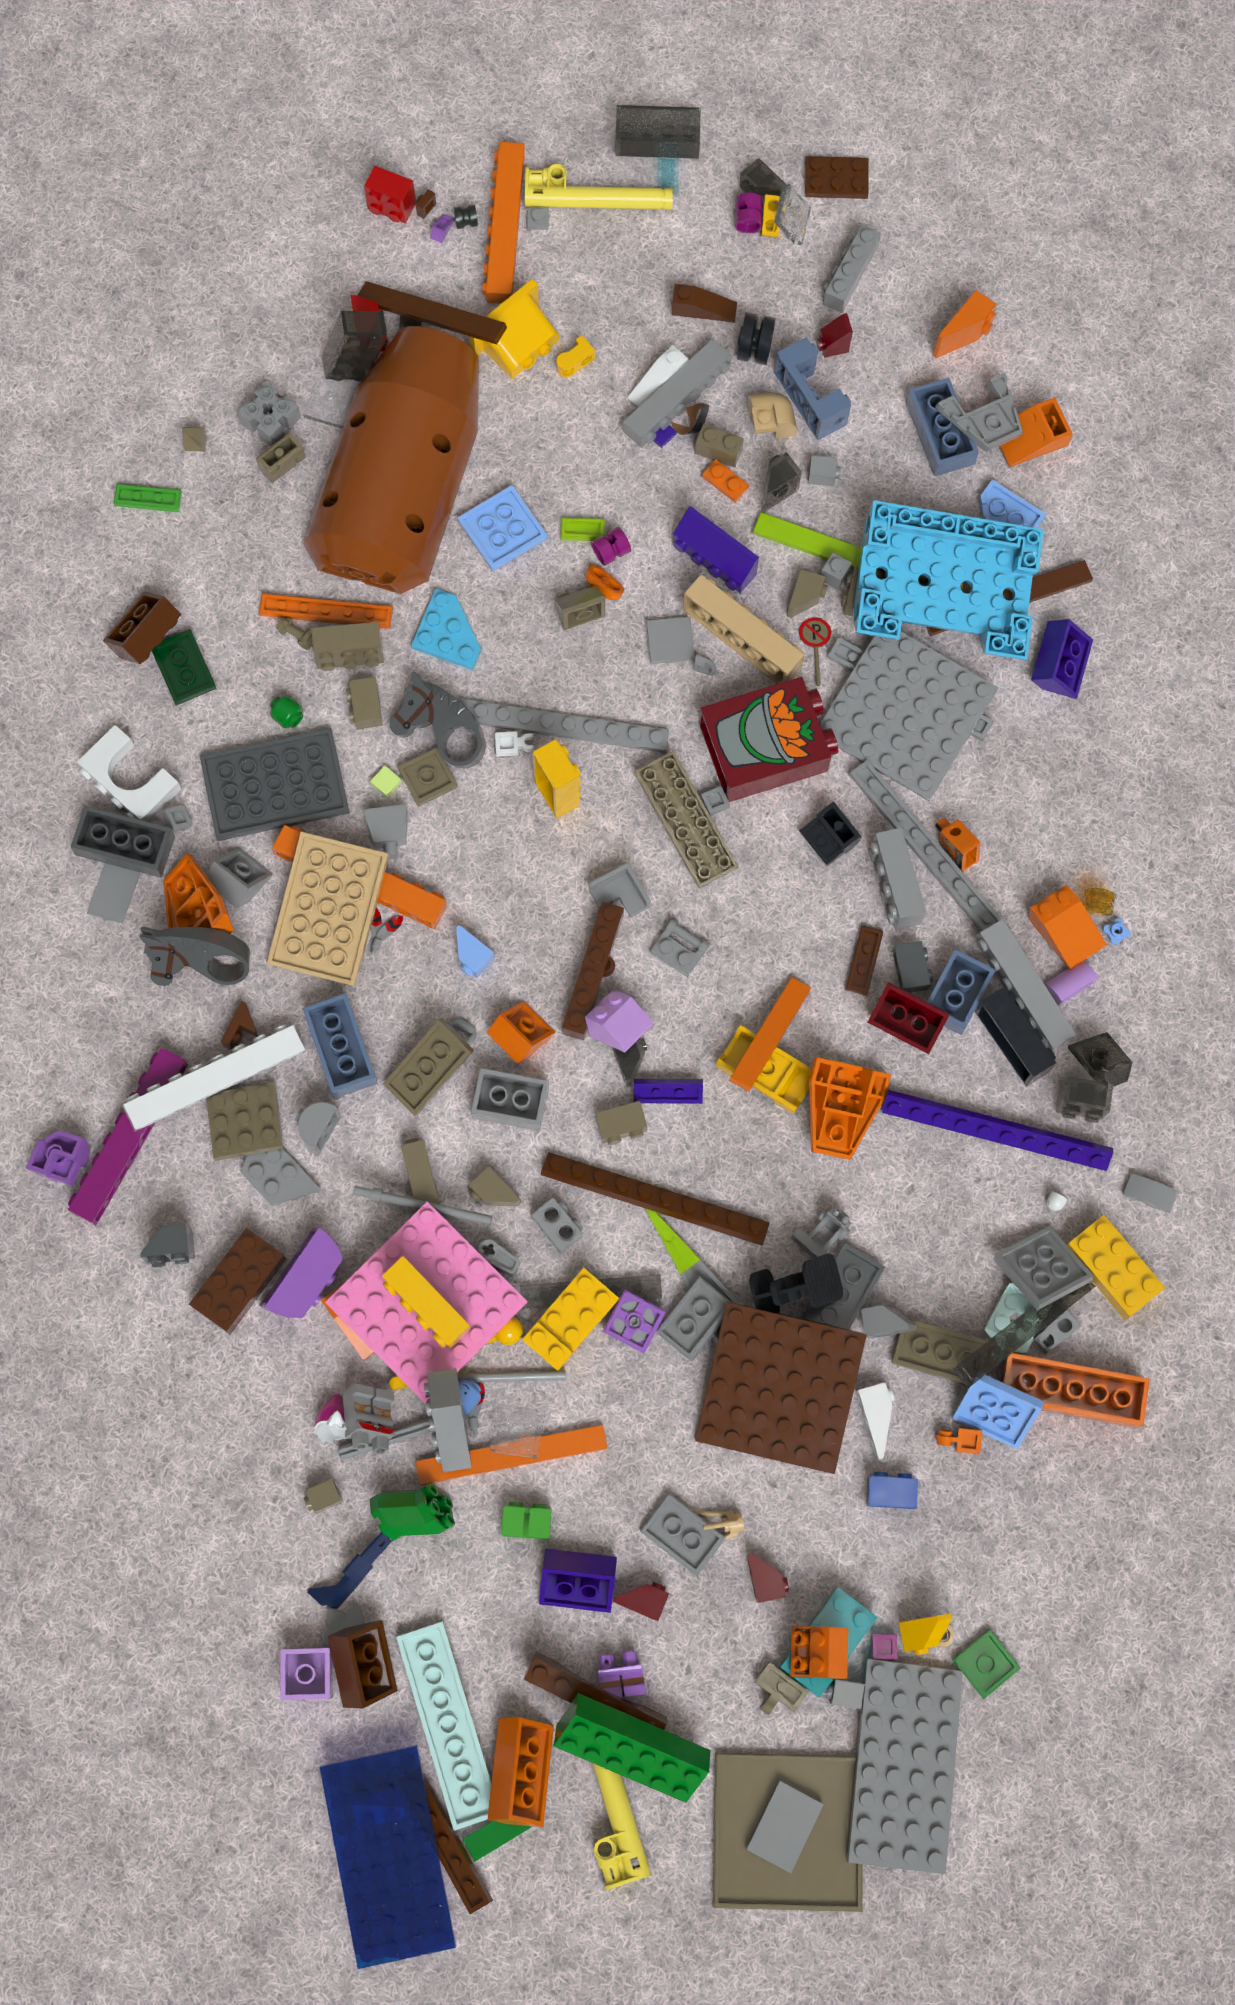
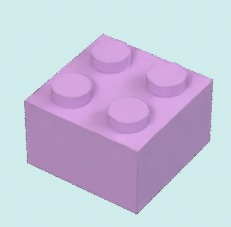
(306, 1674)

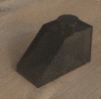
(760, 180)
(631, 1060)

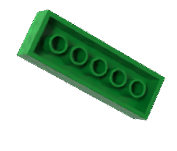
(632, 1748)

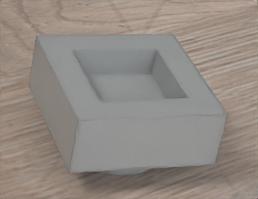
(538, 218)
(715, 801)
(177, 818)

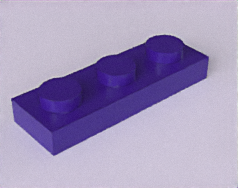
(668, 1091)

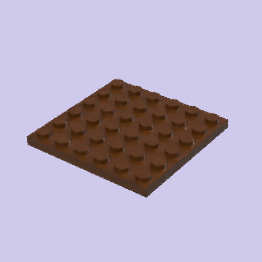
(780, 1387)

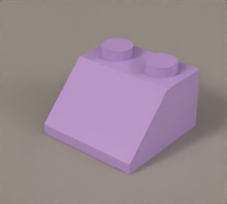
(618, 1021)

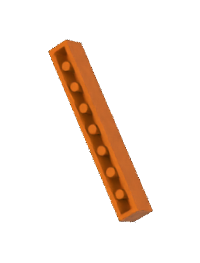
(505, 222)
(394, 894)

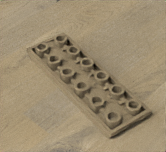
(686, 819)

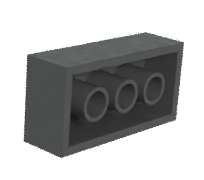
(123, 841)

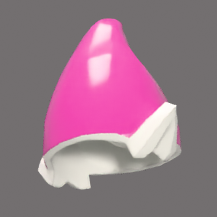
(331, 1421)

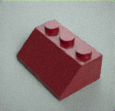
(908, 1018)

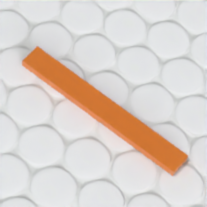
(550, 1448)

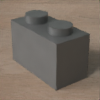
(911, 966)

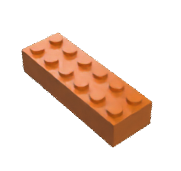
(1079, 1389)

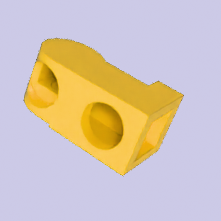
(769, 228)
(575, 359)

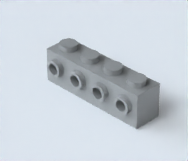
(851, 269)

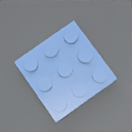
(502, 528)
(998, 1410)

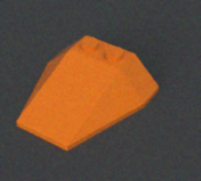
(193, 899)
(843, 1105)

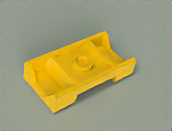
(781, 1079)
(570, 1319)

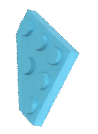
(447, 632)

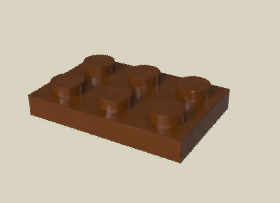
(836, 177)

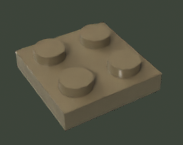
(427, 777)

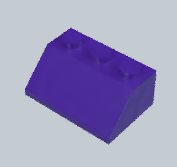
(1062, 658)
(577, 1580)

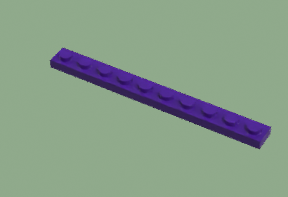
(997, 1130)

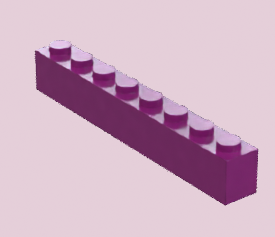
(120, 1146)

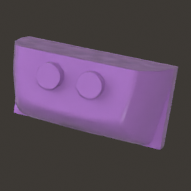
(304, 1276)

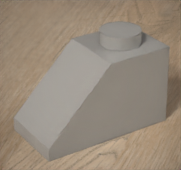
(884, 1320)

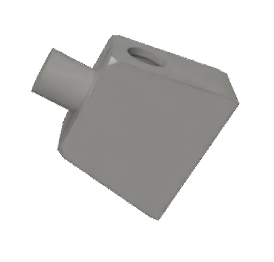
(388, 827)

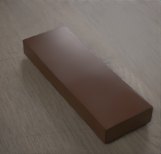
(864, 960)

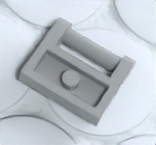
(676, 954)

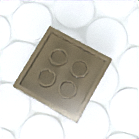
(244, 1121)

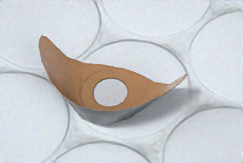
(695, 425)

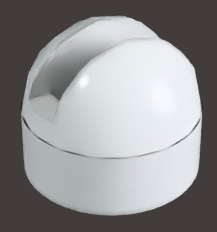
(1056, 1201)

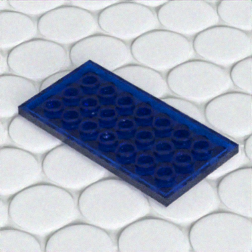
(387, 1857)

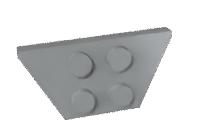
(277, 1177)

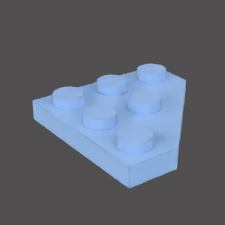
(1005, 506)

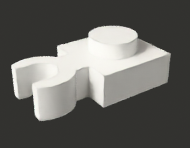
(508, 743)

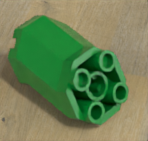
(412, 1512)

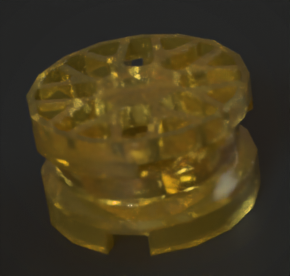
(1099, 901)

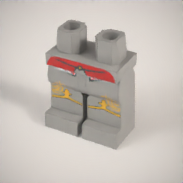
(368, 1417)

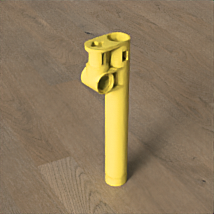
(546, 191)
(625, 1836)

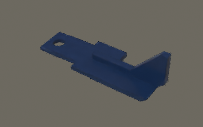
(354, 1574)

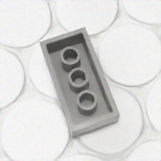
(897, 879)
(447, 1420)

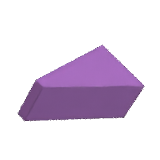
(441, 228)

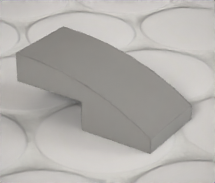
(1150, 1192)

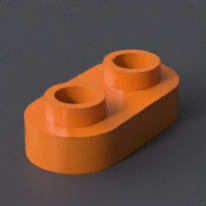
(605, 582)

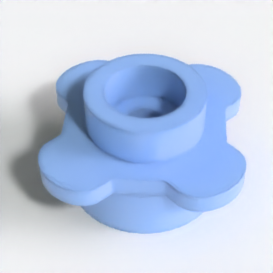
(1112, 935)

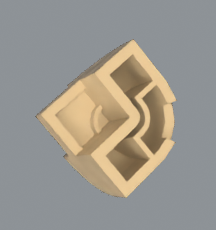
(772, 414)

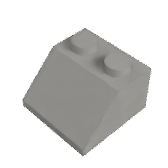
(238, 877)

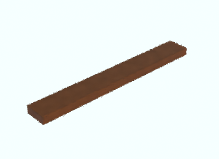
(434, 313)
(1049, 584)

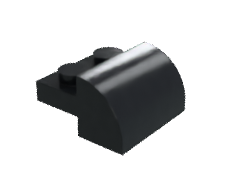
(831, 834)

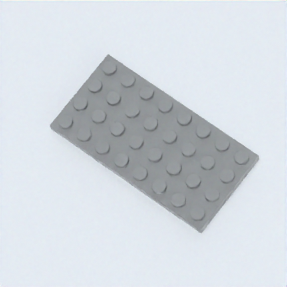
(905, 1766)

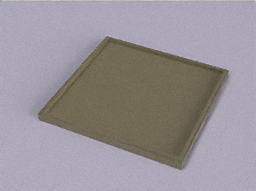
(821, 1875)

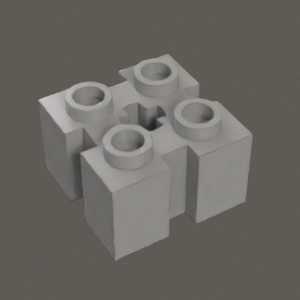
(269, 414)

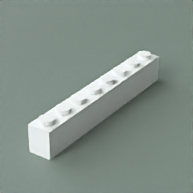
(212, 1078)

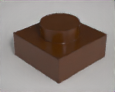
(425, 203)

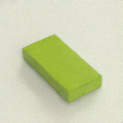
(582, 529)

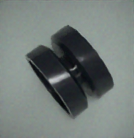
(754, 338)

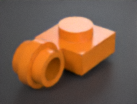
(967, 1439)

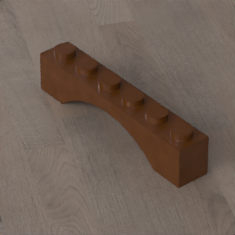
(592, 970)
(566, 1685)

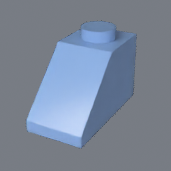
(472, 953)

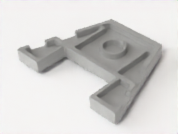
(990, 424)

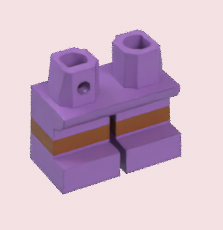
(631, 1675)

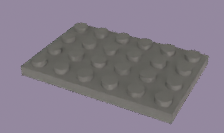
(274, 784)

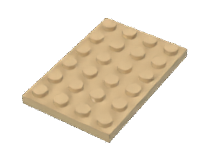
(328, 908)

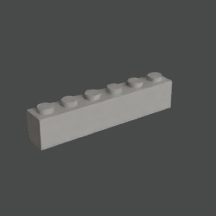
(677, 393)
(1025, 984)

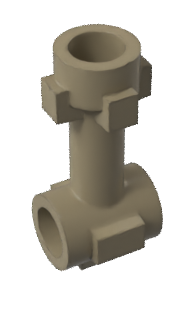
(305, 638)

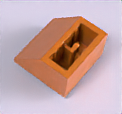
(819, 1652)

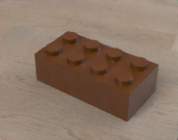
(238, 1281)

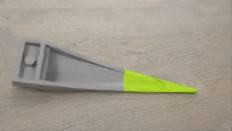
(688, 1262)

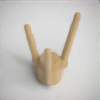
(731, 1523)

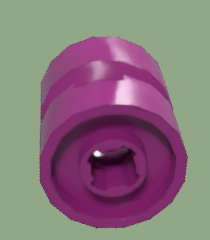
(748, 213)
(611, 546)

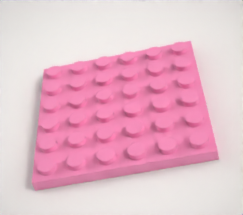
(454, 1272)

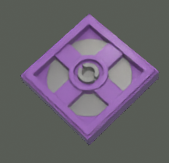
(634, 1321)

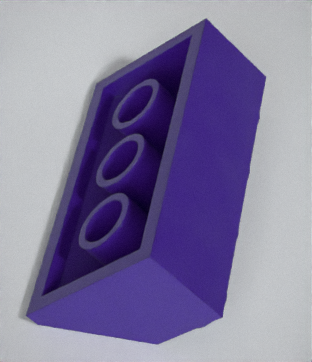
(715, 550)

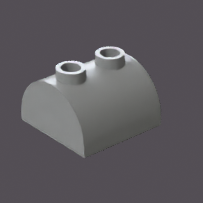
(317, 1124)

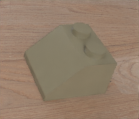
(580, 606)

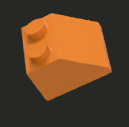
(520, 1032)

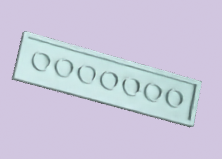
(447, 1724)

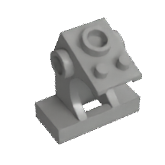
(835, 1221)

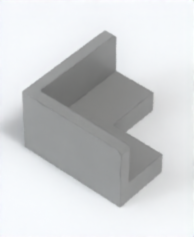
(621, 885)

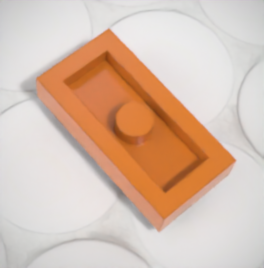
(725, 481)

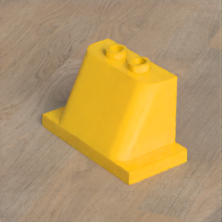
(527, 332)

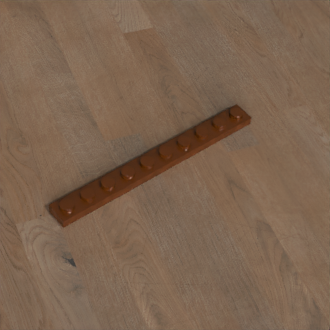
(655, 1198)

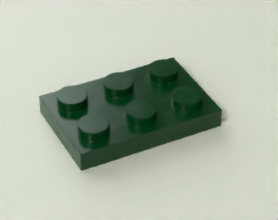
(183, 667)

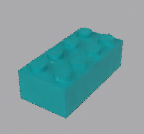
(841, 1612)

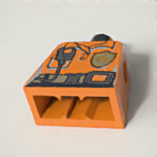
(959, 843)

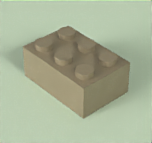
(347, 646)

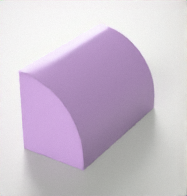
(1071, 982)

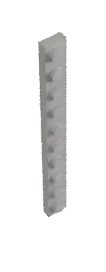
(568, 726)
(925, 846)

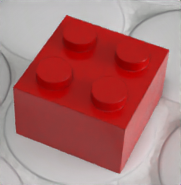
(390, 195)

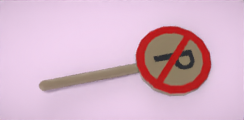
(815, 634)

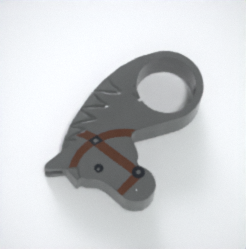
(431, 705)
(194, 947)

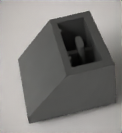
(170, 1245)

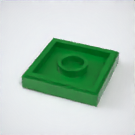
(986, 1663)

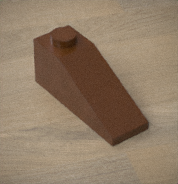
(702, 304)

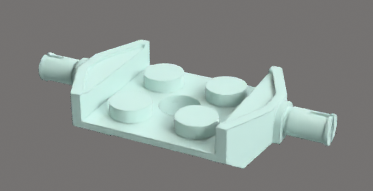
(1010, 1302)

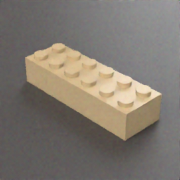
(742, 630)

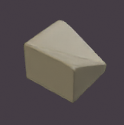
(194, 439)

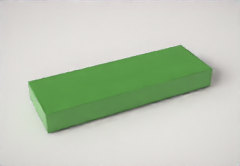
(147, 498)

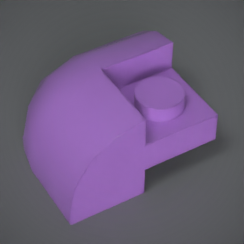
(59, 1157)

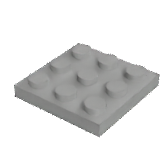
(1043, 1267)

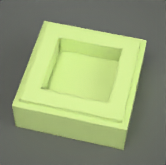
(386, 781)

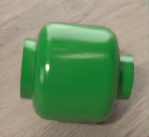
(286, 711)

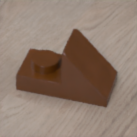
(241, 1021)

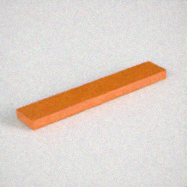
(324, 610)
(770, 1034)

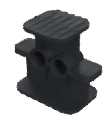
(817, 1280)

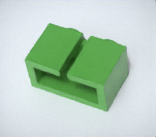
(526, 1522)

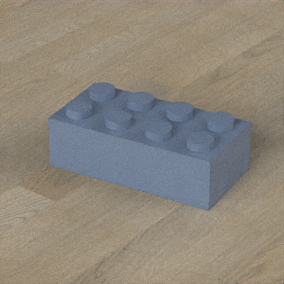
(942, 441)
(340, 1045)

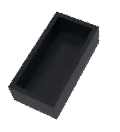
(1015, 1036)

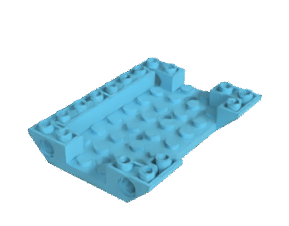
(948, 552)

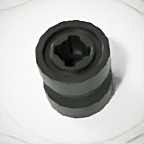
(465, 216)

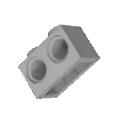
(552, 1228)

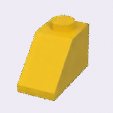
(923, 1633)

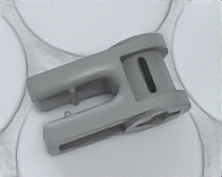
(501, 1260)

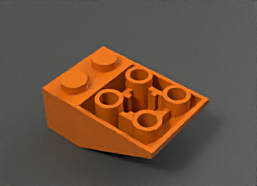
(1043, 433)

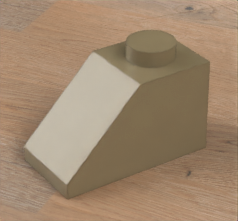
(806, 592)
(492, 1190)

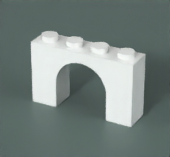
(139, 803)

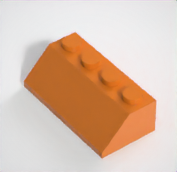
(520, 1772)

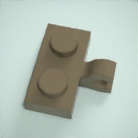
(780, 1688)

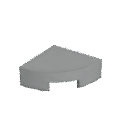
(704, 666)

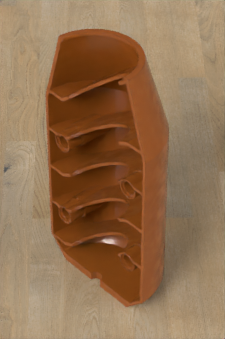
(398, 463)

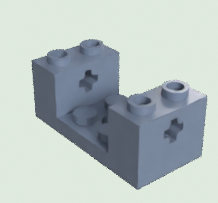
(823, 414)

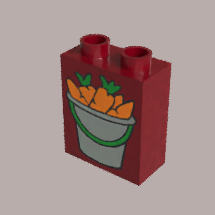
(767, 738)

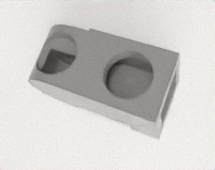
(1057, 1331)

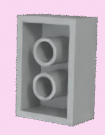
(510, 1099)

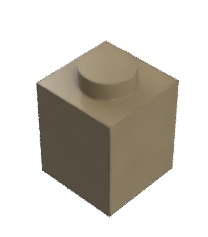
(322, 1496)

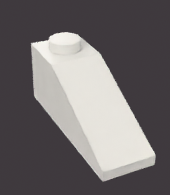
(657, 375)
(876, 1411)

